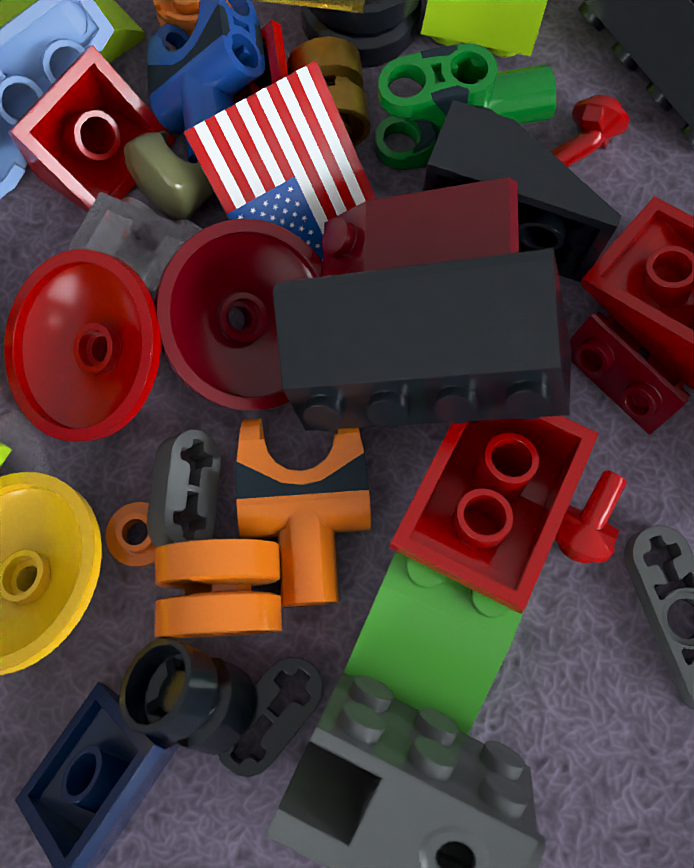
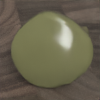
(165, 178)

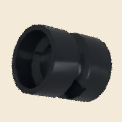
(187, 697)

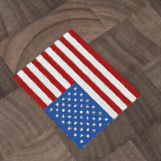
(283, 157)

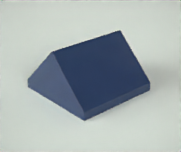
(91, 782)

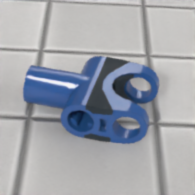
(207, 66)

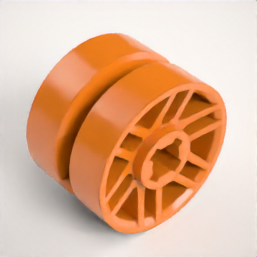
(217, 588)

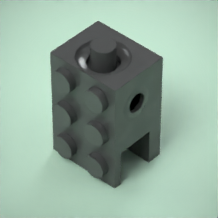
(428, 793)

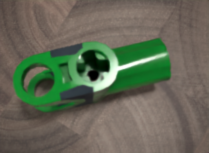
(458, 74)

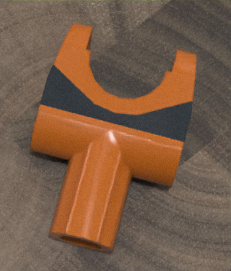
(302, 510)

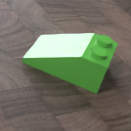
(433, 641)

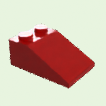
(650, 284)
(495, 503)

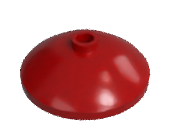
(82, 345)

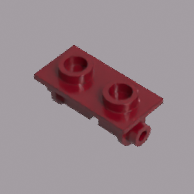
(636, 385)

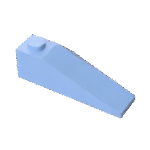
(33, 55)

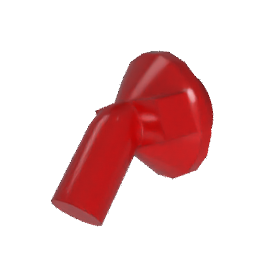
(598, 121)
(585, 532)

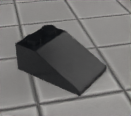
(552, 201)

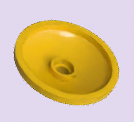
(49, 537)

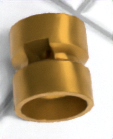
(344, 77)

